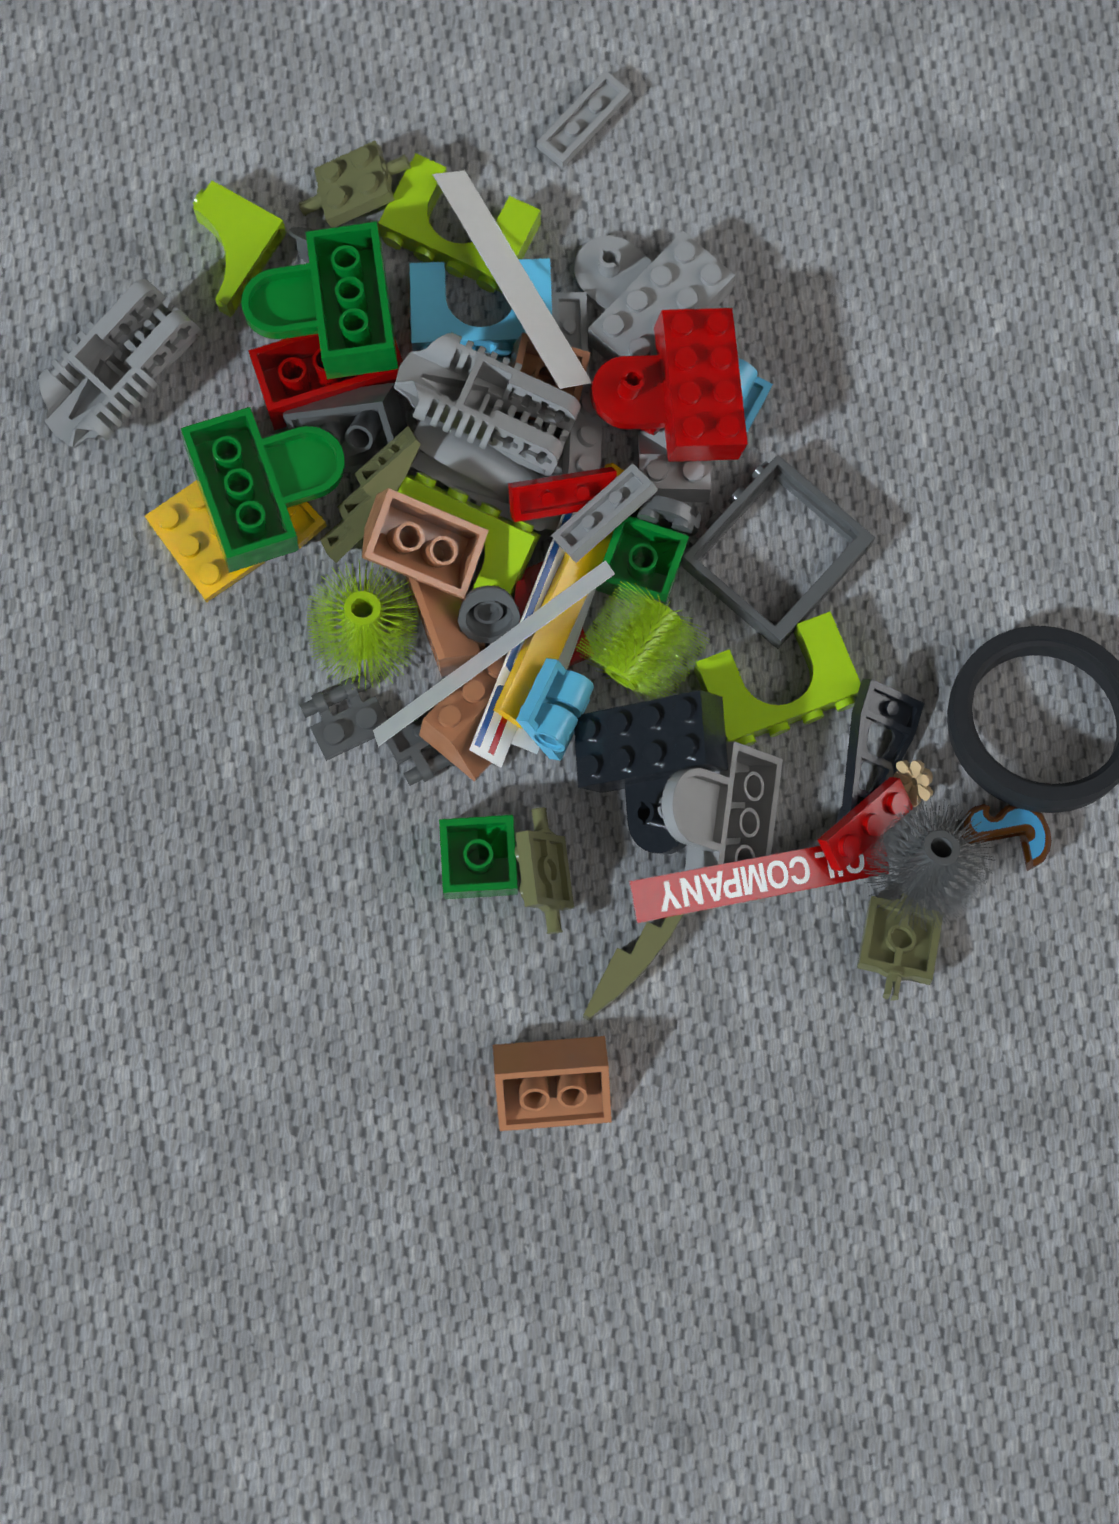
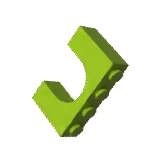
(408, 226)
(507, 542)
(830, 685)

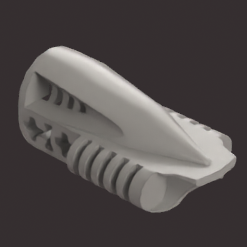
(109, 370)
(481, 398)
(474, 470)

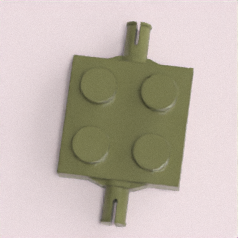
(354, 184)
(544, 870)
(896, 949)

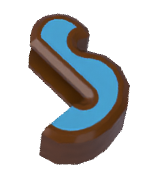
(1009, 823)

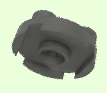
(669, 514)

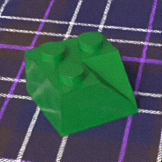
(643, 556)
(478, 857)

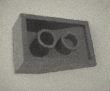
(359, 419)

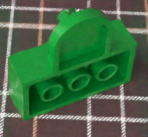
(335, 296)
(255, 479)

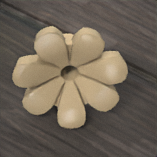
(915, 780)

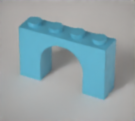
(433, 317)

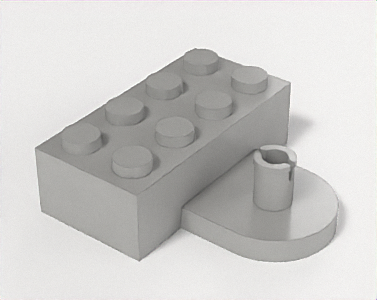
(635, 289)
(724, 812)

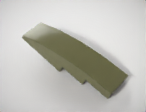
(381, 472)
(627, 968)

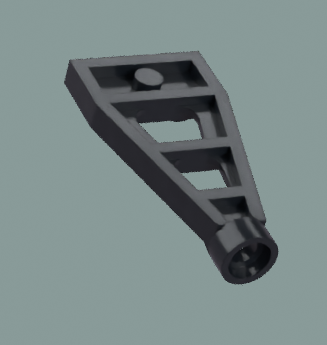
(891, 710)

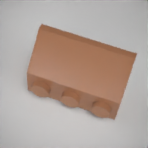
(422, 542)
(440, 621)
(456, 718)
(552, 1083)

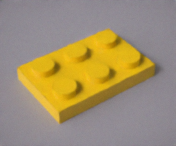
(191, 539)

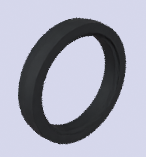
(979, 762)

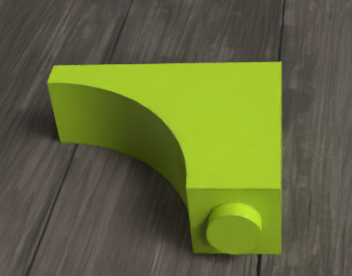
(246, 235)

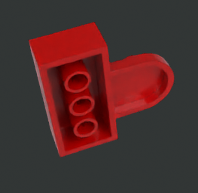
(294, 375)
(684, 388)

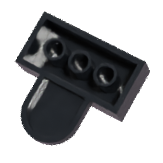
(642, 748)

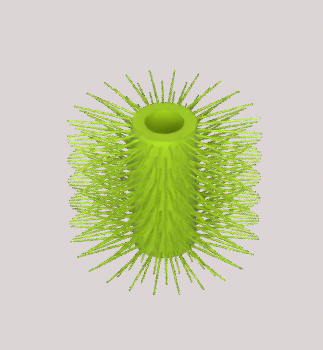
(362, 625)
(642, 644)

